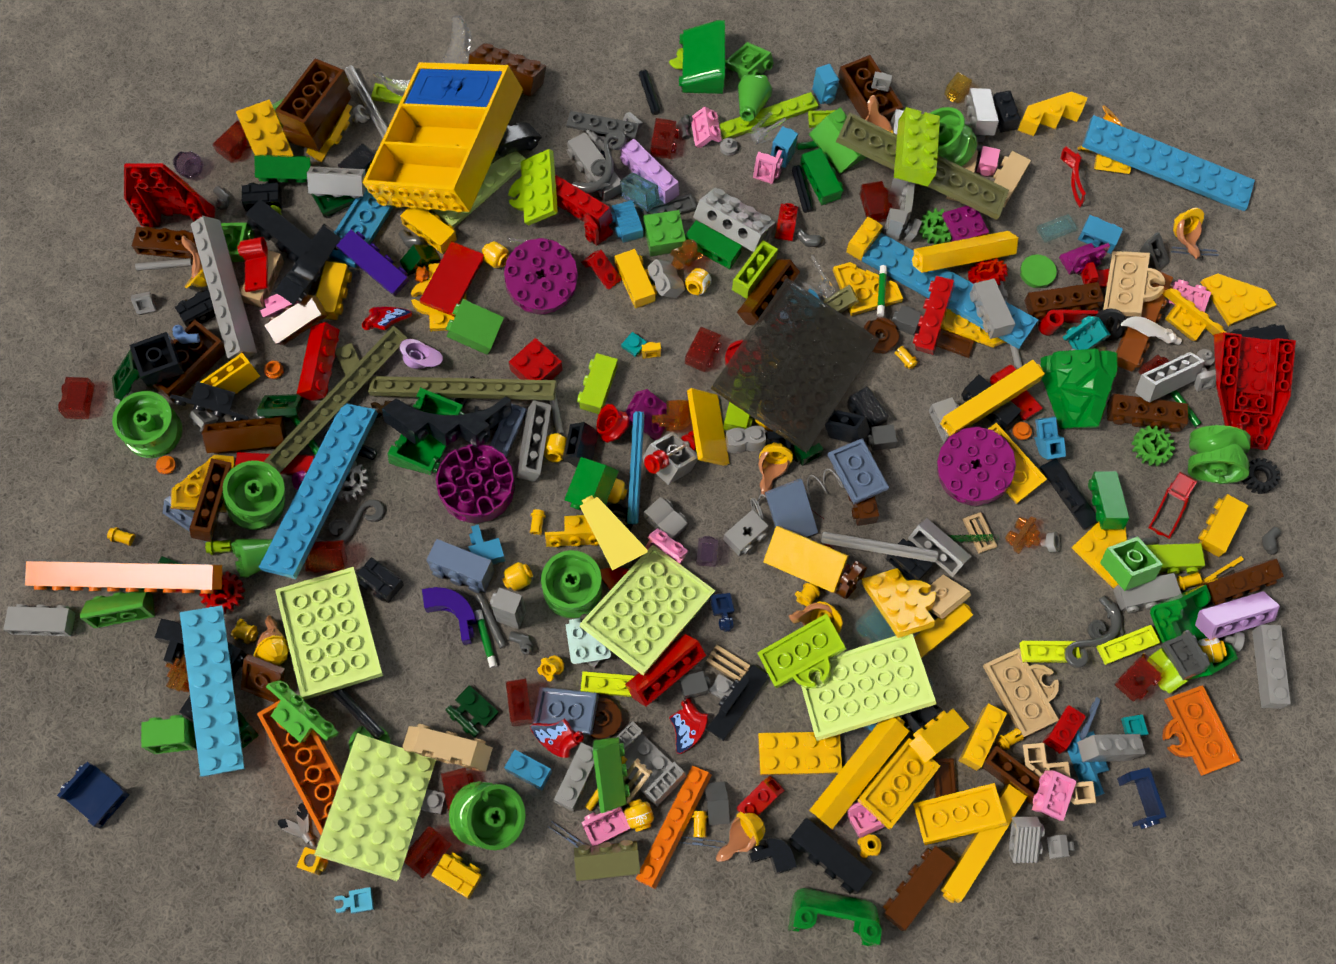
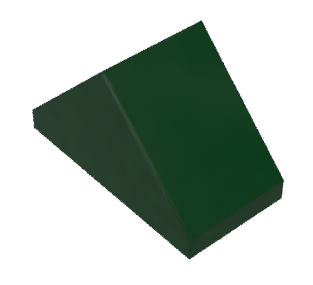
(418, 256)

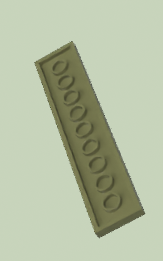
(949, 178)

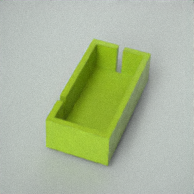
(917, 147)

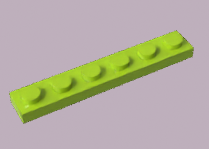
(786, 109)

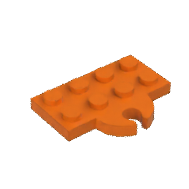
(1198, 731)

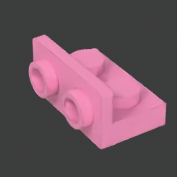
(705, 127)
(768, 167)
(1196, 294)
(275, 305)
(1053, 794)

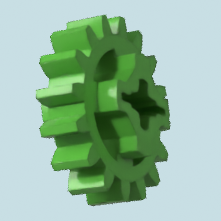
(938, 229)
(1150, 447)

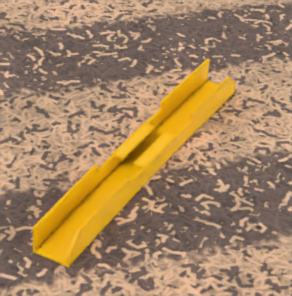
(1233, 563)

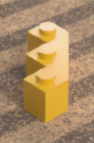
(1050, 111)

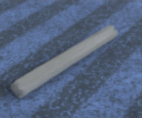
(366, 99)
(879, 546)

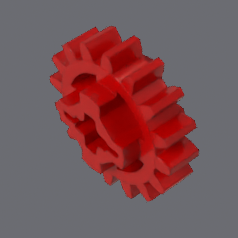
(988, 270)
(228, 584)

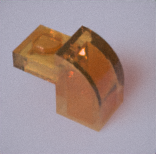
(677, 416)

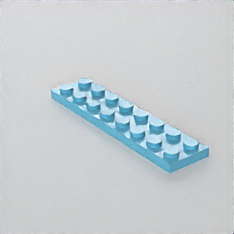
(211, 691)

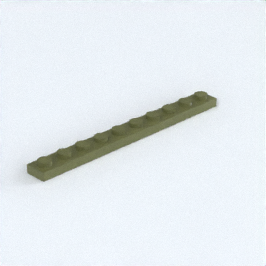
(464, 387)
(335, 399)

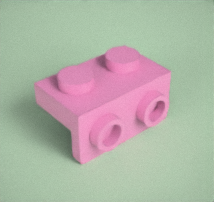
(667, 545)
(863, 820)
(605, 825)

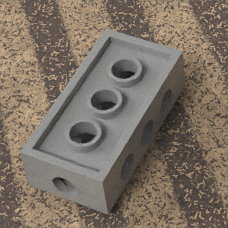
(732, 224)

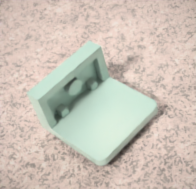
(584, 646)

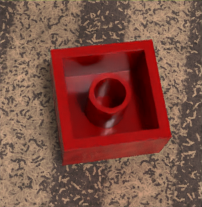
(535, 363)

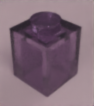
(707, 551)

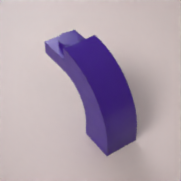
(448, 600)

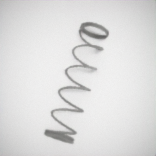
(757, 503)

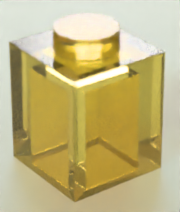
(958, 87)

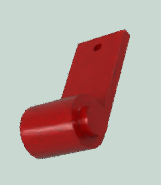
(256, 263)
(1055, 318)
(1024, 401)

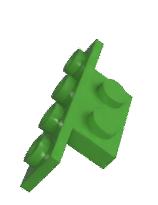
(297, 715)

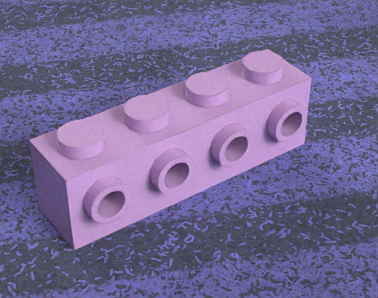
(644, 165)
(1237, 615)

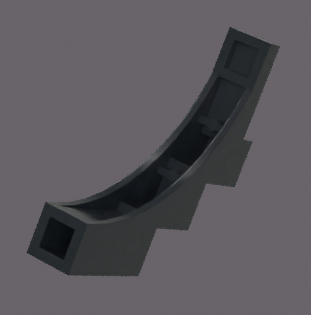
(418, 425)

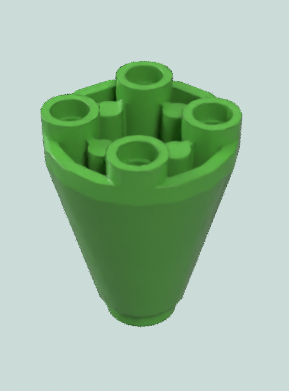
(753, 95)
(250, 555)

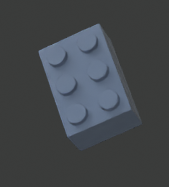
(460, 566)

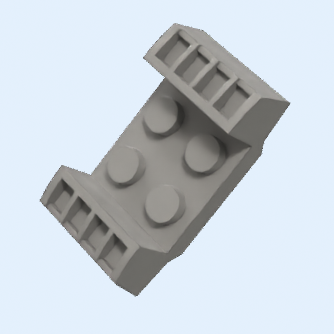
(898, 218)
(665, 774)

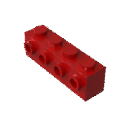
(582, 204)
(934, 316)
(318, 361)
(666, 670)

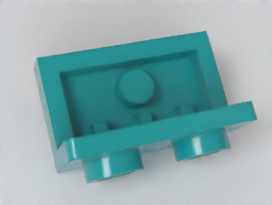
(1087, 334)

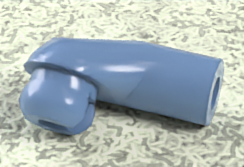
(184, 338)

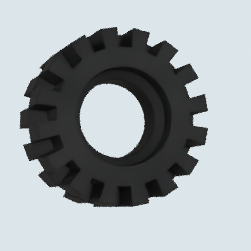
(1270, 472)

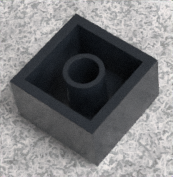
(156, 359)

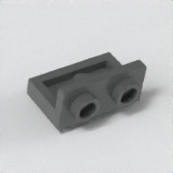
(1186, 655)

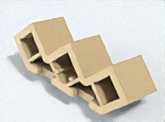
(448, 747)
(1036, 761)

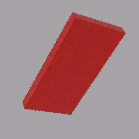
(452, 278)

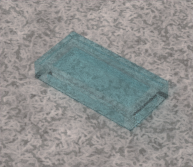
(1056, 228)

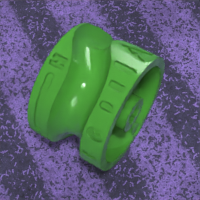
(956, 139)
(147, 424)
(1219, 454)
(254, 494)
(557, 580)
(487, 815)

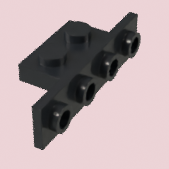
(211, 398)
(1069, 493)
(737, 702)

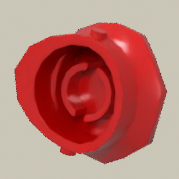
(611, 423)

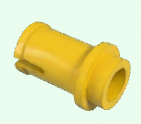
(906, 357)
(537, 521)
(115, 534)
(1189, 580)
(1009, 739)
(699, 823)

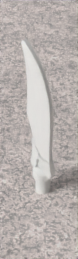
(1150, 329)

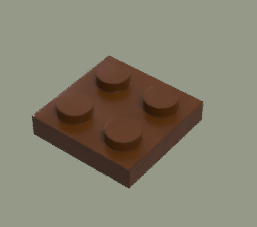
(258, 674)

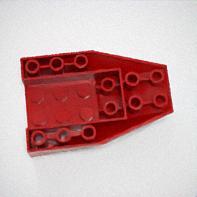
(157, 190)
(1253, 383)

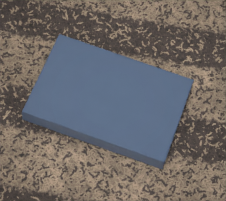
(858, 471)
(792, 508)
(575, 706)

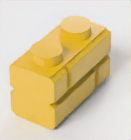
(864, 238)
(457, 875)

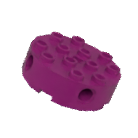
(538, 258)
(467, 467)
(985, 482)

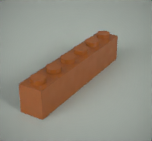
(1134, 342)

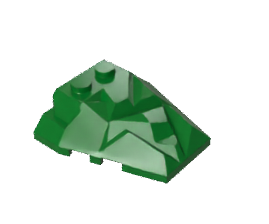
(1079, 385)

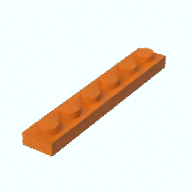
(673, 827)

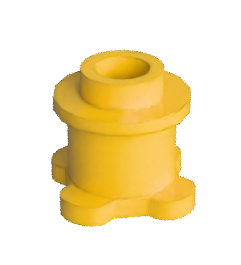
(807, 594)
(244, 632)
(550, 667)
(865, 850)

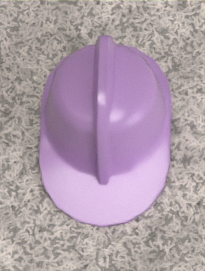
(419, 355)

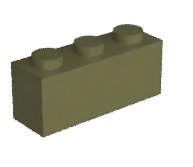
(606, 860)

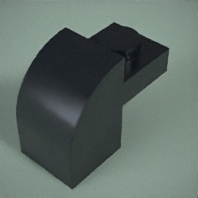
(171, 633)
(919, 718)
(779, 853)

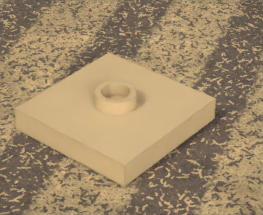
(948, 596)

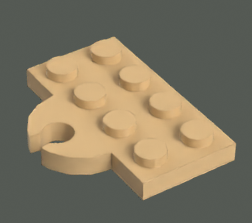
(1131, 283)
(1023, 691)

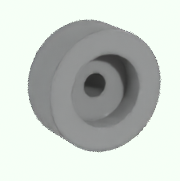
(360, 114)
(728, 146)
(1207, 356)
(1052, 542)
(1236, 640)

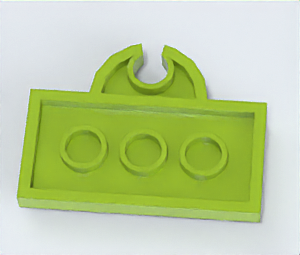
(536, 188)
(803, 653)

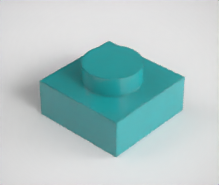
(633, 344)
(1134, 725)

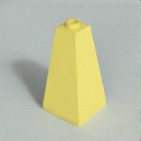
(612, 535)

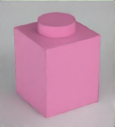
(987, 161)

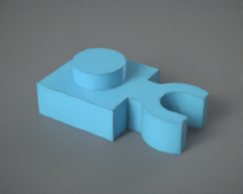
(359, 901)

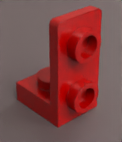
(786, 221)
(592, 232)
(602, 268)
(1092, 275)
(1064, 729)
(761, 797)

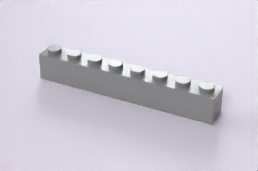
(223, 287)

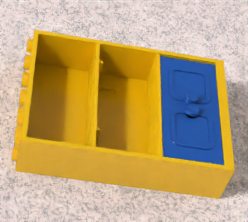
(443, 136)

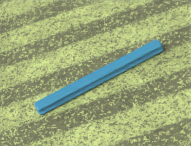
(635, 468)

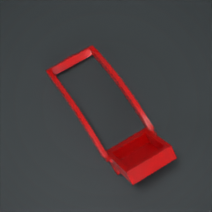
(1073, 160)
(1183, 485)

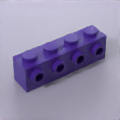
(372, 262)

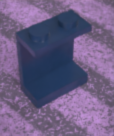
(93, 794)
(1148, 795)

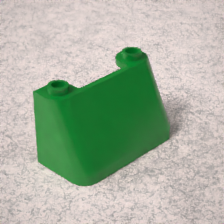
(703, 58)
(427, 453)
(1180, 614)
(809, 902)

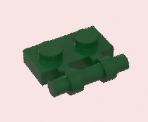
(476, 706)

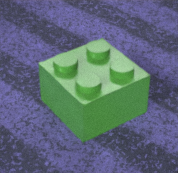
(663, 232)
(1131, 563)
(168, 735)

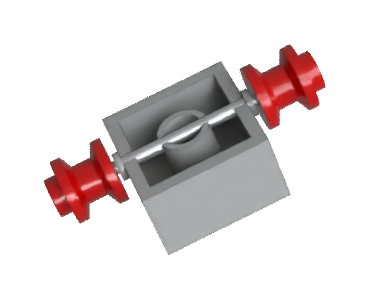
(671, 456)

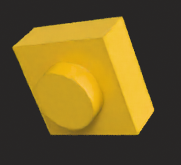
(651, 350)

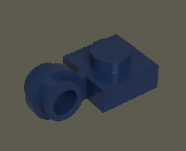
(723, 605)

